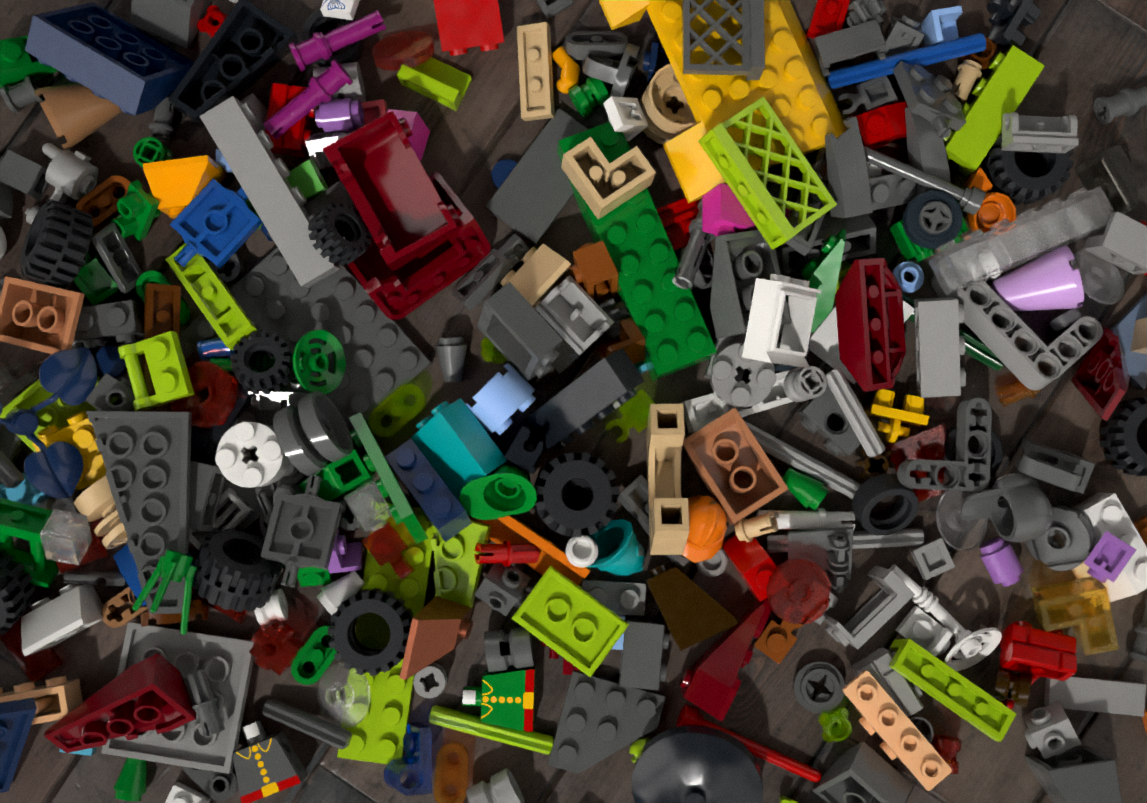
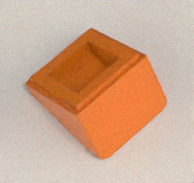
(979, 180)

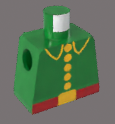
(505, 698)

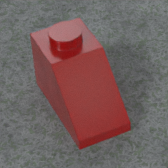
(751, 563)

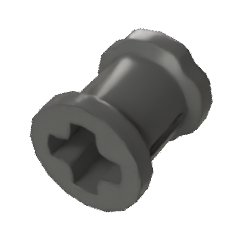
(21, 94)

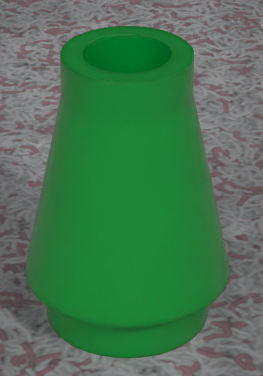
(805, 488)
(131, 780)

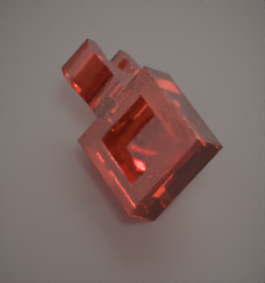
(386, 547)

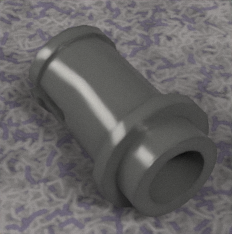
(162, 120)

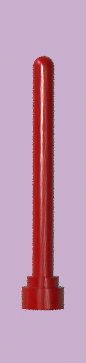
(691, 716)

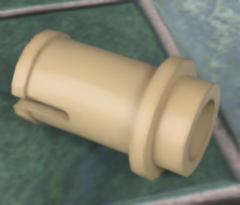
(967, 75)
(747, 529)

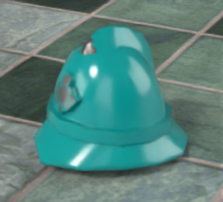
(618, 549)

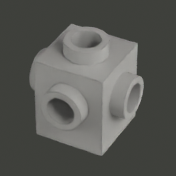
(1050, 730)

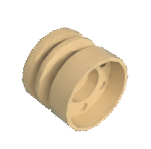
(662, 93)
(99, 503)

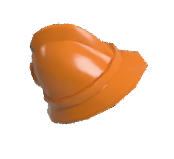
(707, 528)

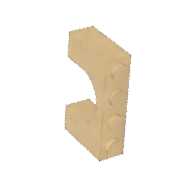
(667, 508)

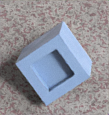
(941, 25)

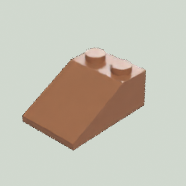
(38, 315)
(733, 466)

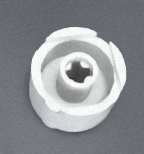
(235, 458)

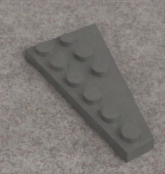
(150, 483)

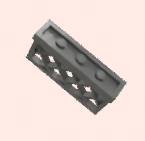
(751, 34)

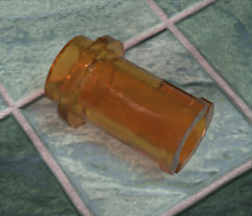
(1018, 392)

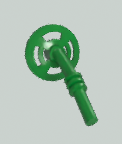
(308, 362)

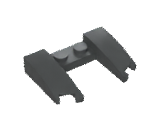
(848, 171)

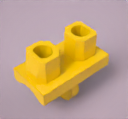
(910, 414)

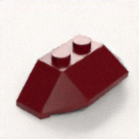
(871, 324)

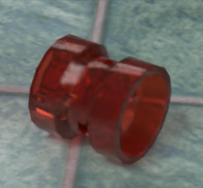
(948, 748)

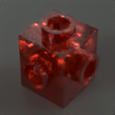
(278, 657)

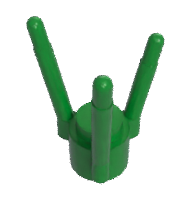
(171, 567)

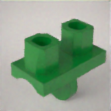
(136, 212)

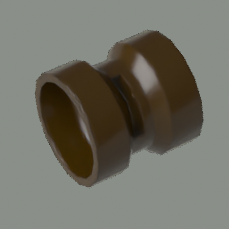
(1020, 690)

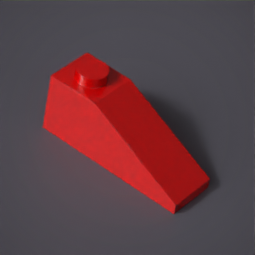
(883, 125)

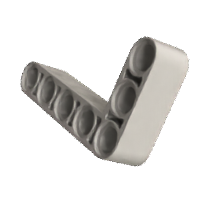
(1015, 333)

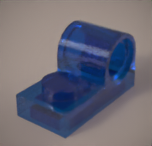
(418, 762)

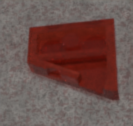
(922, 445)

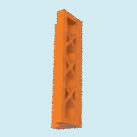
(517, 532)

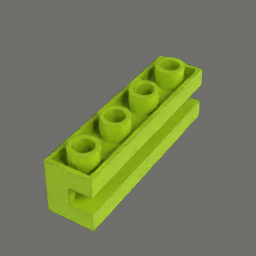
(998, 94)

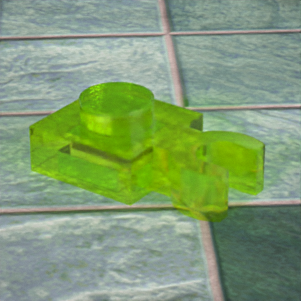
(635, 415)

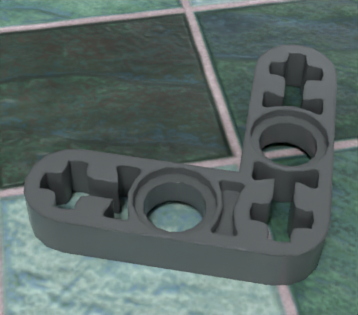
(958, 469)

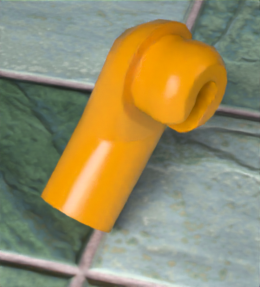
(570, 70)

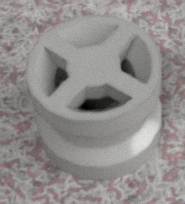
(432, 674)

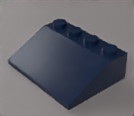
(107, 56)

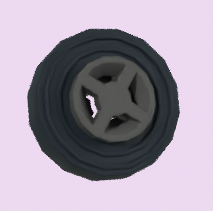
(942, 213)

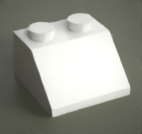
(61, 618)

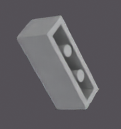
(939, 347)

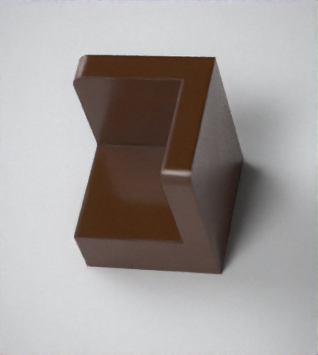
(630, 340)

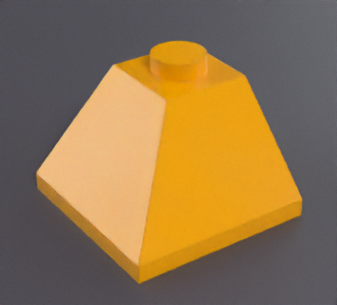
(180, 181)

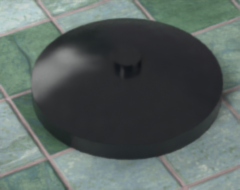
(696, 767)

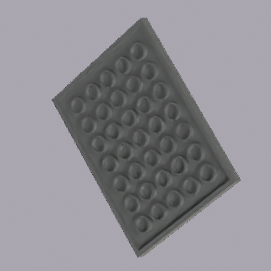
(374, 348)

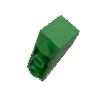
(17, 63)
(824, 276)
(342, 477)

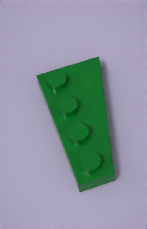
(388, 483)

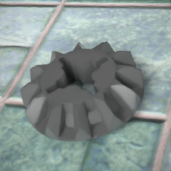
(821, 701)

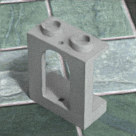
(875, 612)

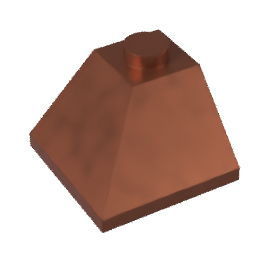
(435, 633)

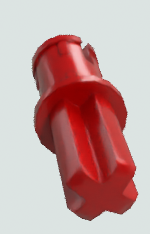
(506, 553)

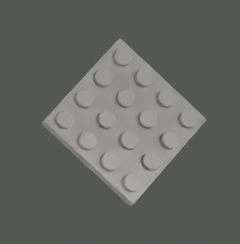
(228, 673)

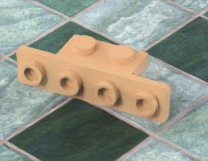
(896, 730)

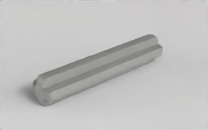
(854, 412)

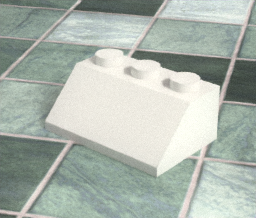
(1108, 514)

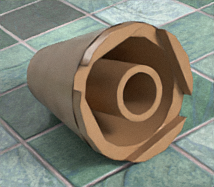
(75, 111)

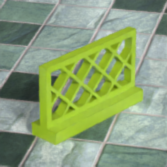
(750, 184)

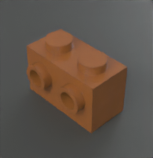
(595, 271)

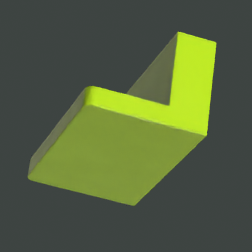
(436, 82)

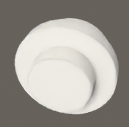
(581, 551)

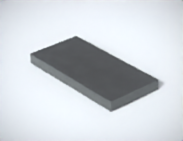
(537, 185)

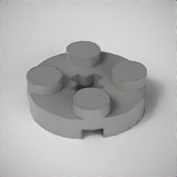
(727, 389)

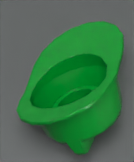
(499, 494)

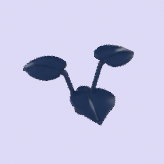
(60, 465)

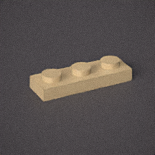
(535, 71)

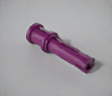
(323, 45)
(318, 91)

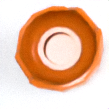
(994, 208)

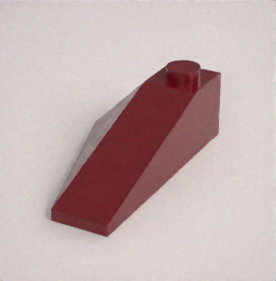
(1103, 375)
(715, 674)
(136, 701)

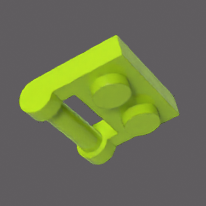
(165, 367)

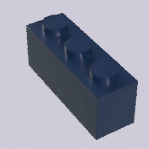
(428, 490)

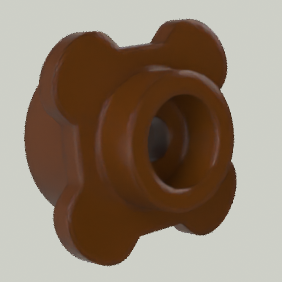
(983, 59)

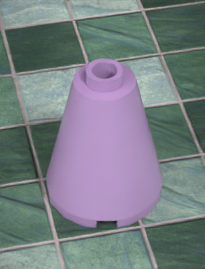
(1042, 284)

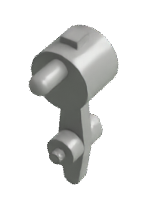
(69, 174)

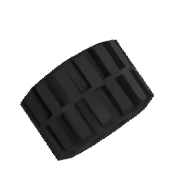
(597, 493)

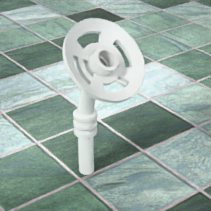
(965, 640)

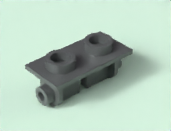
(291, 392)

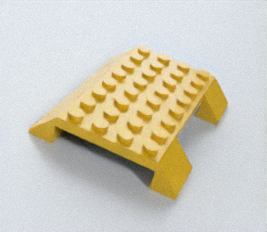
(788, 82)

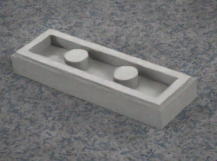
(1097, 695)

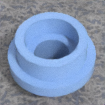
(915, 270)

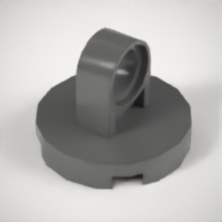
(613, 71)

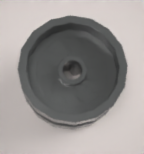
(312, 433)

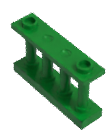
(27, 523)

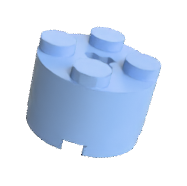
(500, 399)

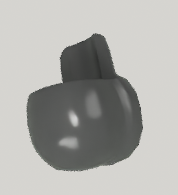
(1017, 518)

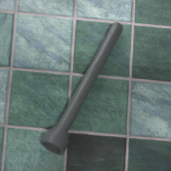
(968, 198)

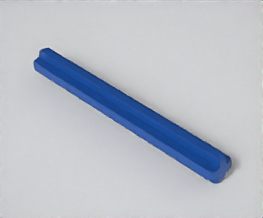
(921, 57)

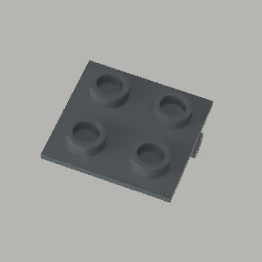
(828, 549)

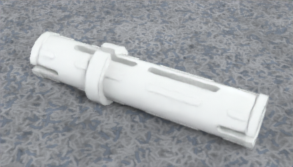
(811, 519)

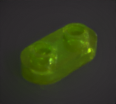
(397, 409)

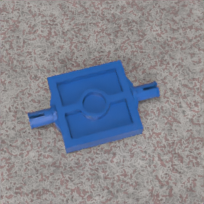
(215, 224)

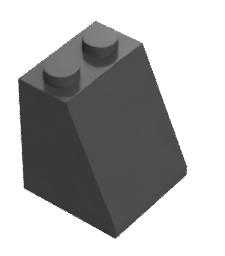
(1077, 776)

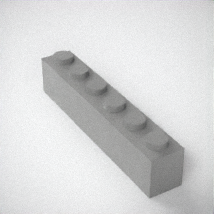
(268, 188)

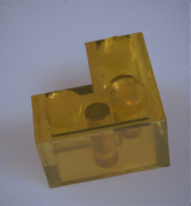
(1079, 605)

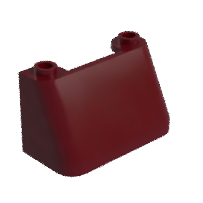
(392, 189)
(426, 275)

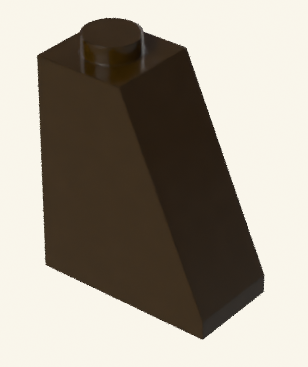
(686, 607)

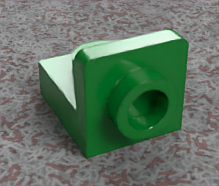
(95, 279)

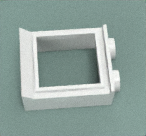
(766, 320)

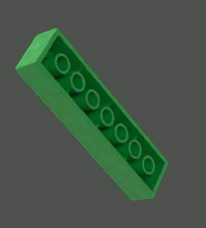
(645, 268)

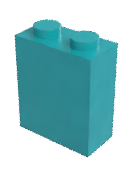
(457, 445)

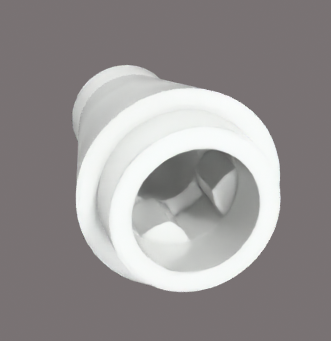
(339, 591)

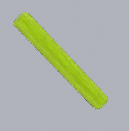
(472, 725)

